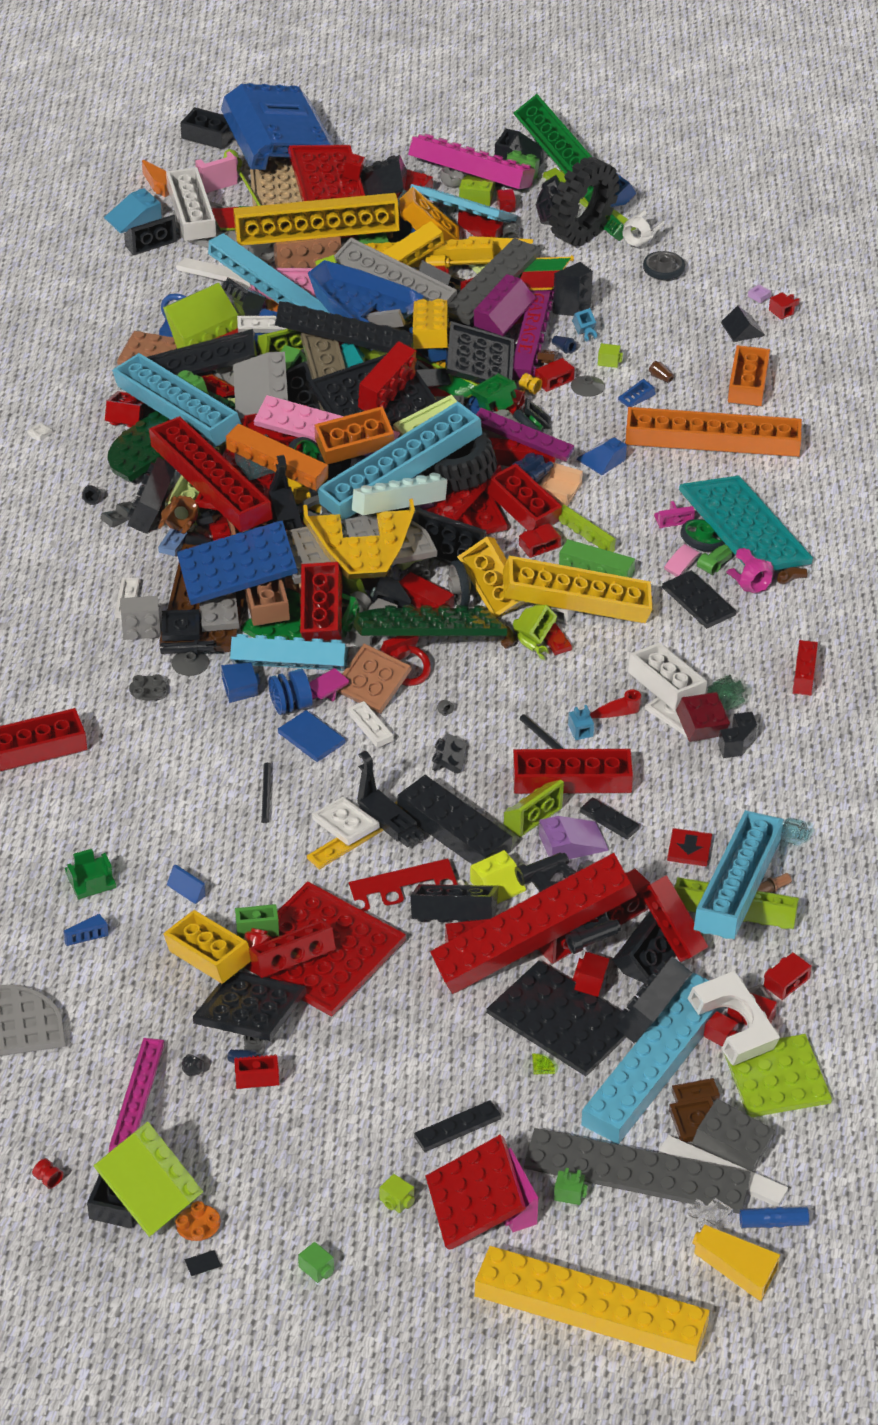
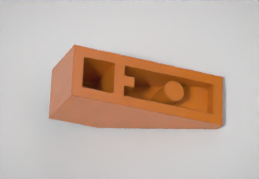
(156, 178)

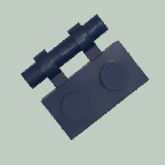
(535, 466)

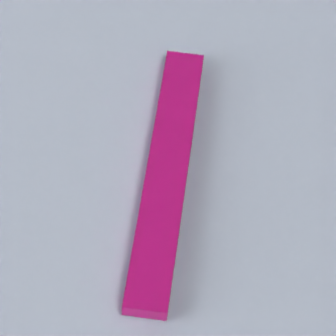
(138, 1090)

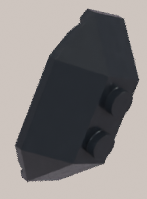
(545, 199)

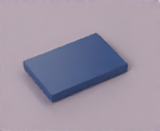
(311, 736)

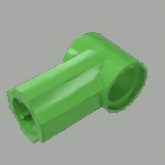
(712, 562)

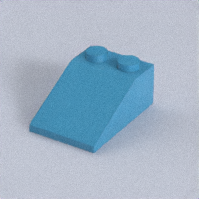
(134, 210)

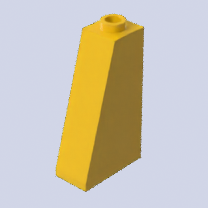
(737, 1259)

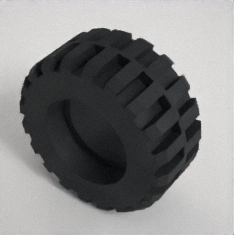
(468, 465)

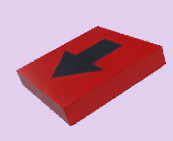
(689, 847)

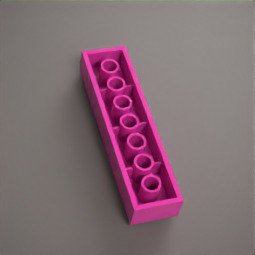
(472, 161)

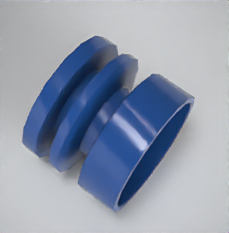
(289, 691)

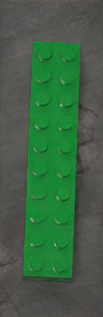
(552, 136)

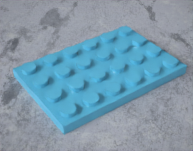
(466, 205)

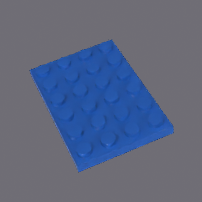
(236, 562)

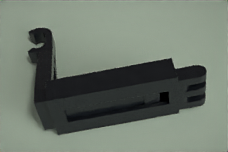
(282, 498)
(384, 810)

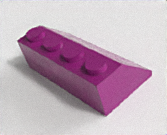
(503, 305)

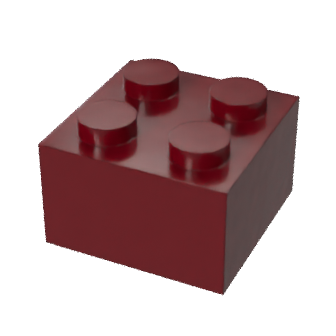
(702, 716)

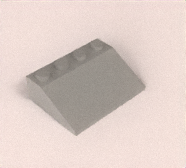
(258, 378)

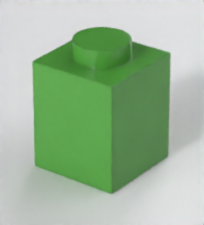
(316, 1262)

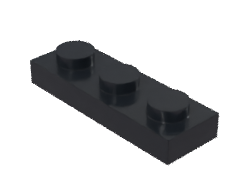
(609, 818)

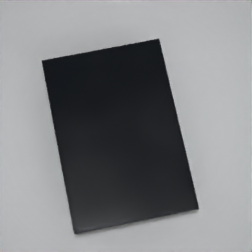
(202, 1263)

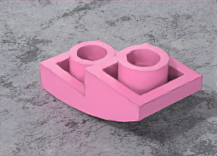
(681, 560)

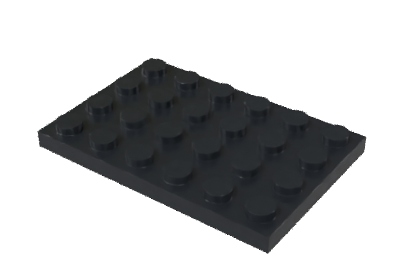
(558, 1018)

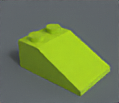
(477, 189)

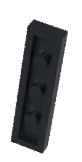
(457, 1126)

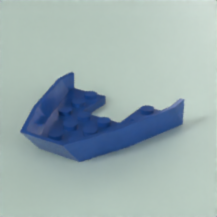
(357, 292)

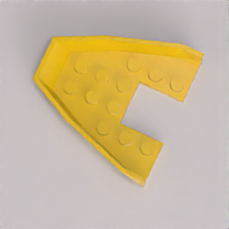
(362, 555)

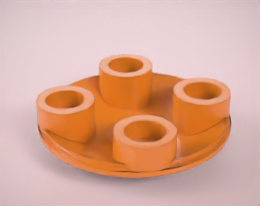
(198, 1222)

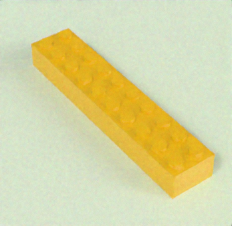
(316, 219)
(592, 1303)

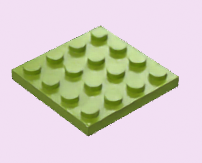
(781, 1079)

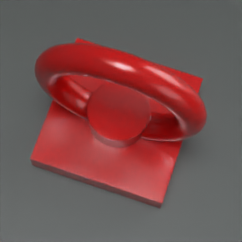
(401, 647)

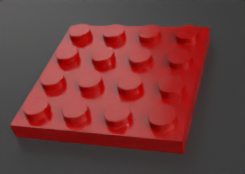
(475, 1192)

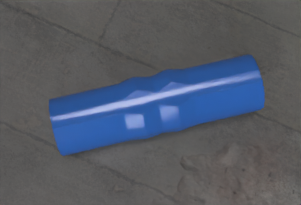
(774, 1217)

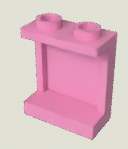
(218, 173)

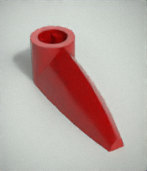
(624, 706)

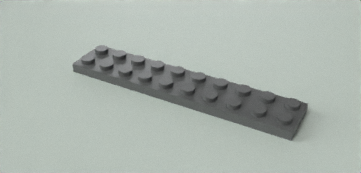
(637, 1169)

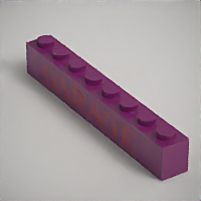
(532, 334)

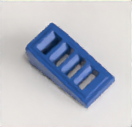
(649, 391)
(86, 930)

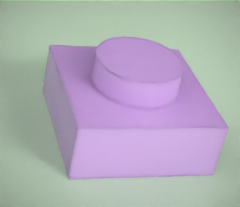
(759, 293)

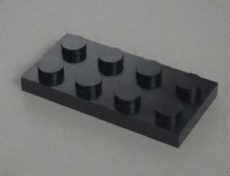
(699, 599)

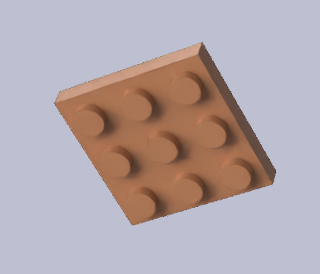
(146, 344)
(374, 677)

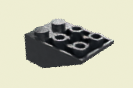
(515, 140)

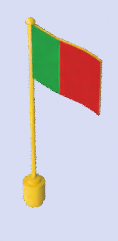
(536, 276)

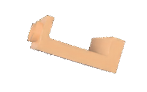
(562, 483)

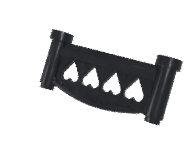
(540, 875)

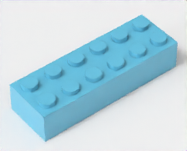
(289, 653)

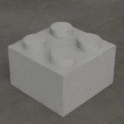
(140, 617)

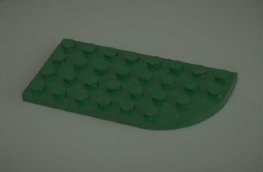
(132, 450)
(428, 621)

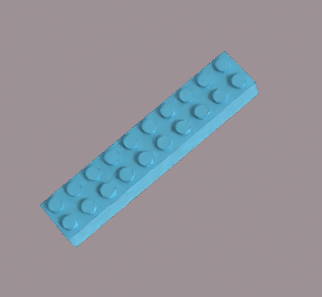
(176, 398)
(403, 457)
(738, 875)
(647, 1066)

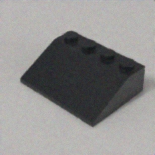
(384, 176)
(448, 535)

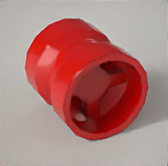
(47, 1173)

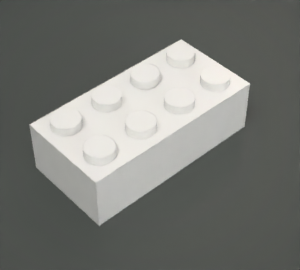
(665, 674)

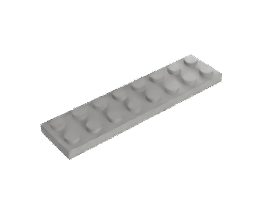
(367, 259)

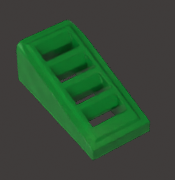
(618, 234)

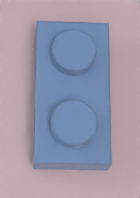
(172, 542)

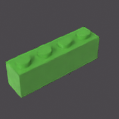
(595, 559)

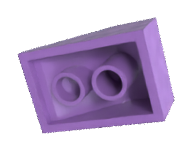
(571, 836)

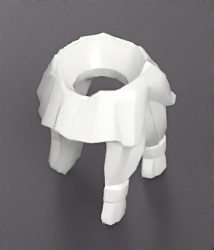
(640, 223)

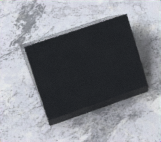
(741, 325)

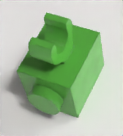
(570, 1187)

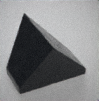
(532, 409)

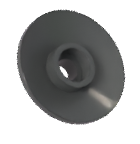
(587, 386)
(190, 663)

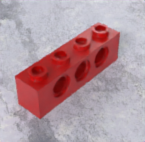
(307, 943)

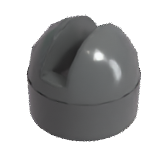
(445, 705)

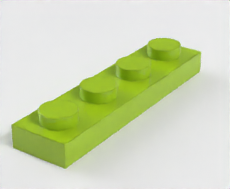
(587, 529)

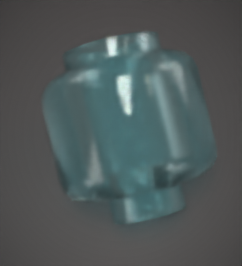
(794, 831)

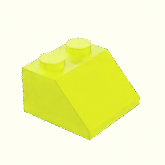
(499, 871)

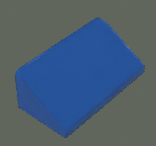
(186, 884)

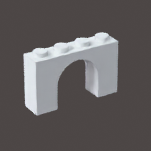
(731, 992)

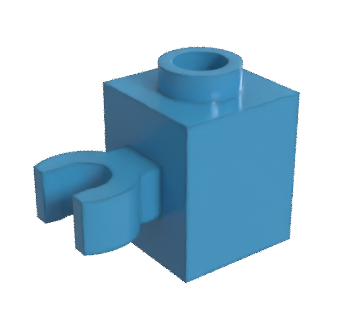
(585, 323)
(581, 723)

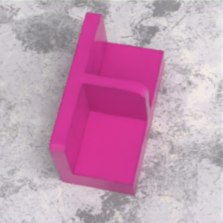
(674, 516)
(328, 684)

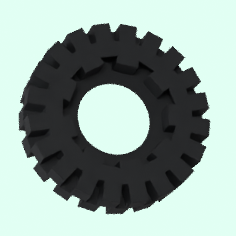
(584, 174)

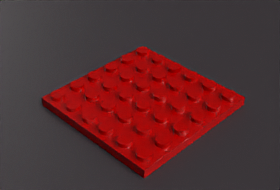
(360, 944)

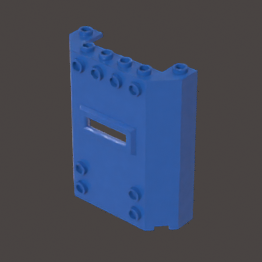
(270, 120)

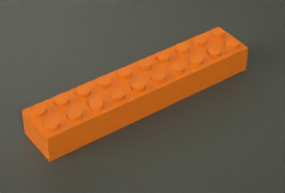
(713, 431)

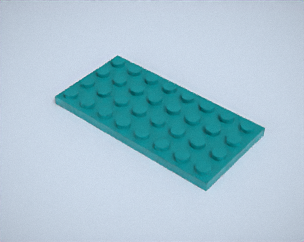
(745, 521)

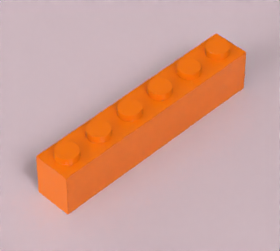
(265, 450)

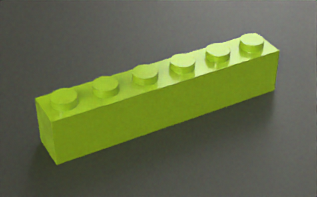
(764, 909)

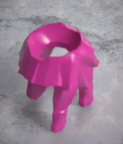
(751, 579)

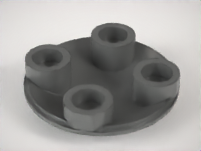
(148, 687)

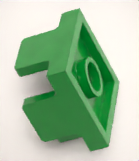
(495, 389)
(90, 875)

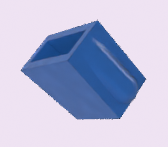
(240, 681)

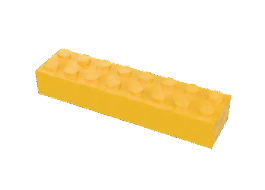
(577, 589)

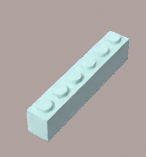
(397, 494)

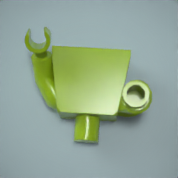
(534, 626)

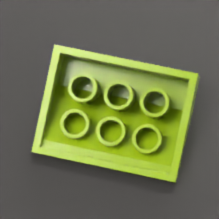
(201, 316)
(148, 1178)

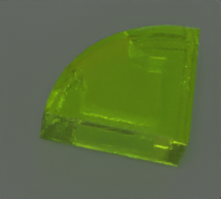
(542, 1065)

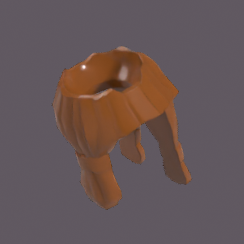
(172, 521)

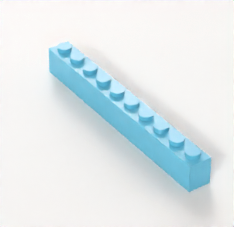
(260, 273)

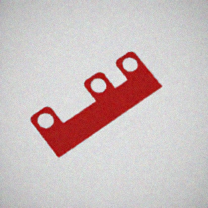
(394, 880)

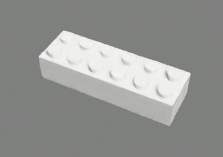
(191, 204)

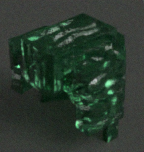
(728, 691)

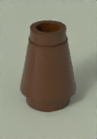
(660, 371)

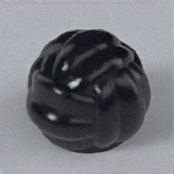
(91, 494)
(192, 1065)

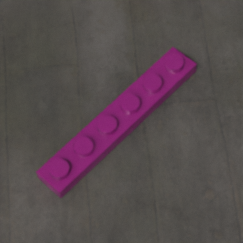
(525, 435)

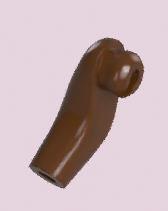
(790, 574)

